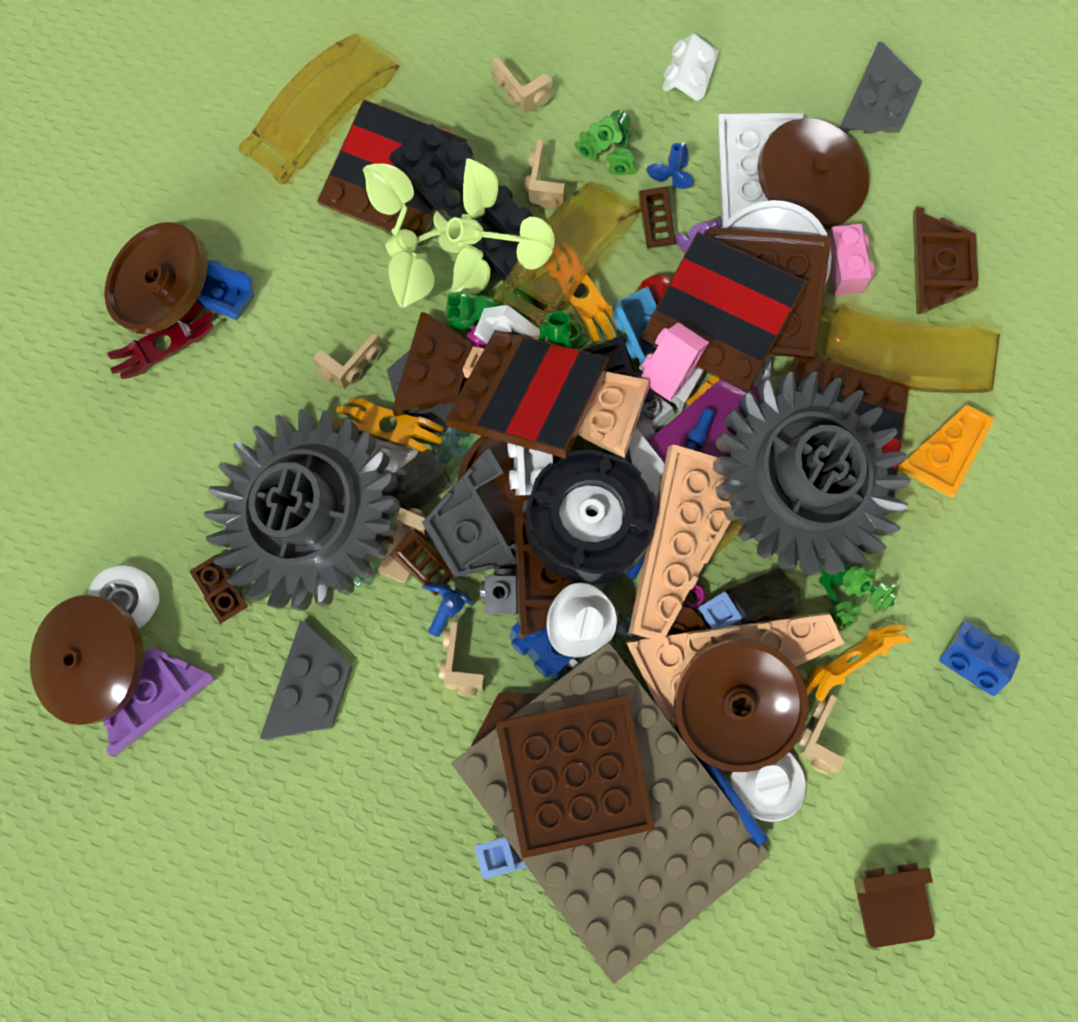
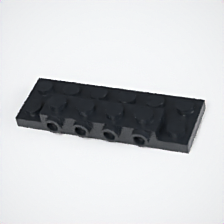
(438, 174)

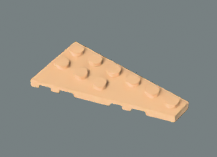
(612, 412)
(682, 540)
(665, 660)

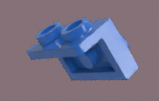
(226, 290)
(538, 648)
(980, 659)

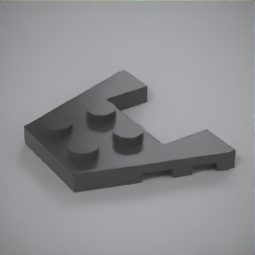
(464, 527)

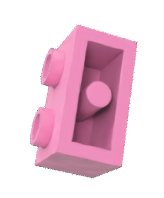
(850, 262)
(673, 360)

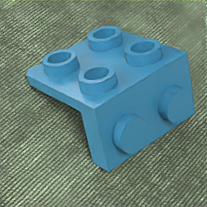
(632, 316)

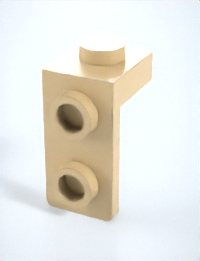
(527, 97)
(542, 193)
(348, 374)
(406, 522)
(465, 683)
(821, 758)

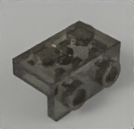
(766, 597)

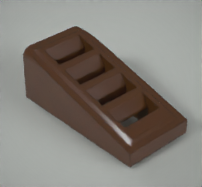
(655, 195)
(422, 546)

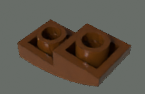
(221, 596)

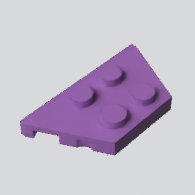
(162, 689)

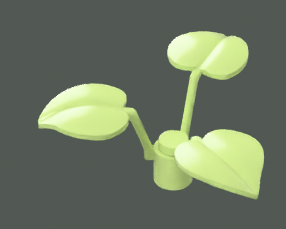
(480, 192)
(409, 277)

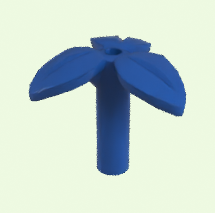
(677, 160)
(451, 604)

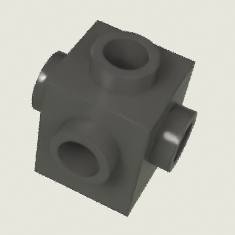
(492, 592)

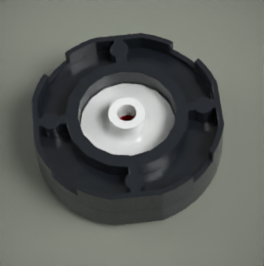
(590, 517)

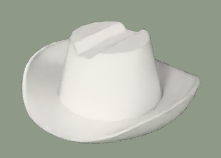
(130, 589)
(580, 620)
(773, 790)

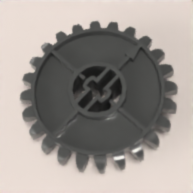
(808, 475)
(304, 511)

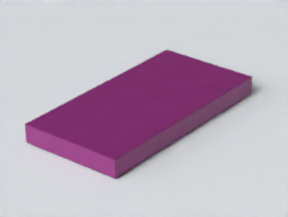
(720, 399)

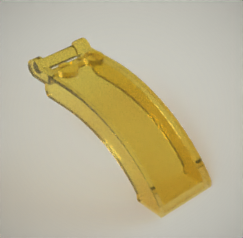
(316, 103)
(582, 232)
(912, 354)

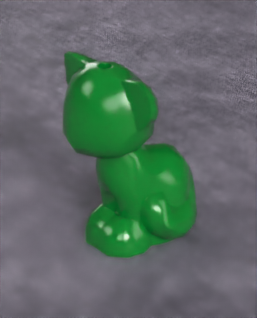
(466, 308)

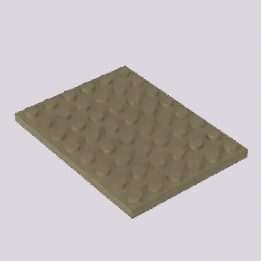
(644, 886)

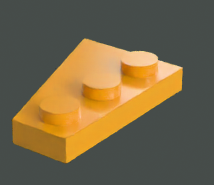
(949, 452)

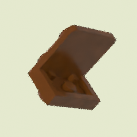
(895, 905)

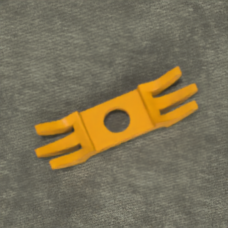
(593, 307)
(404, 432)
(877, 642)

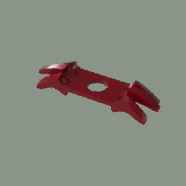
(145, 350)

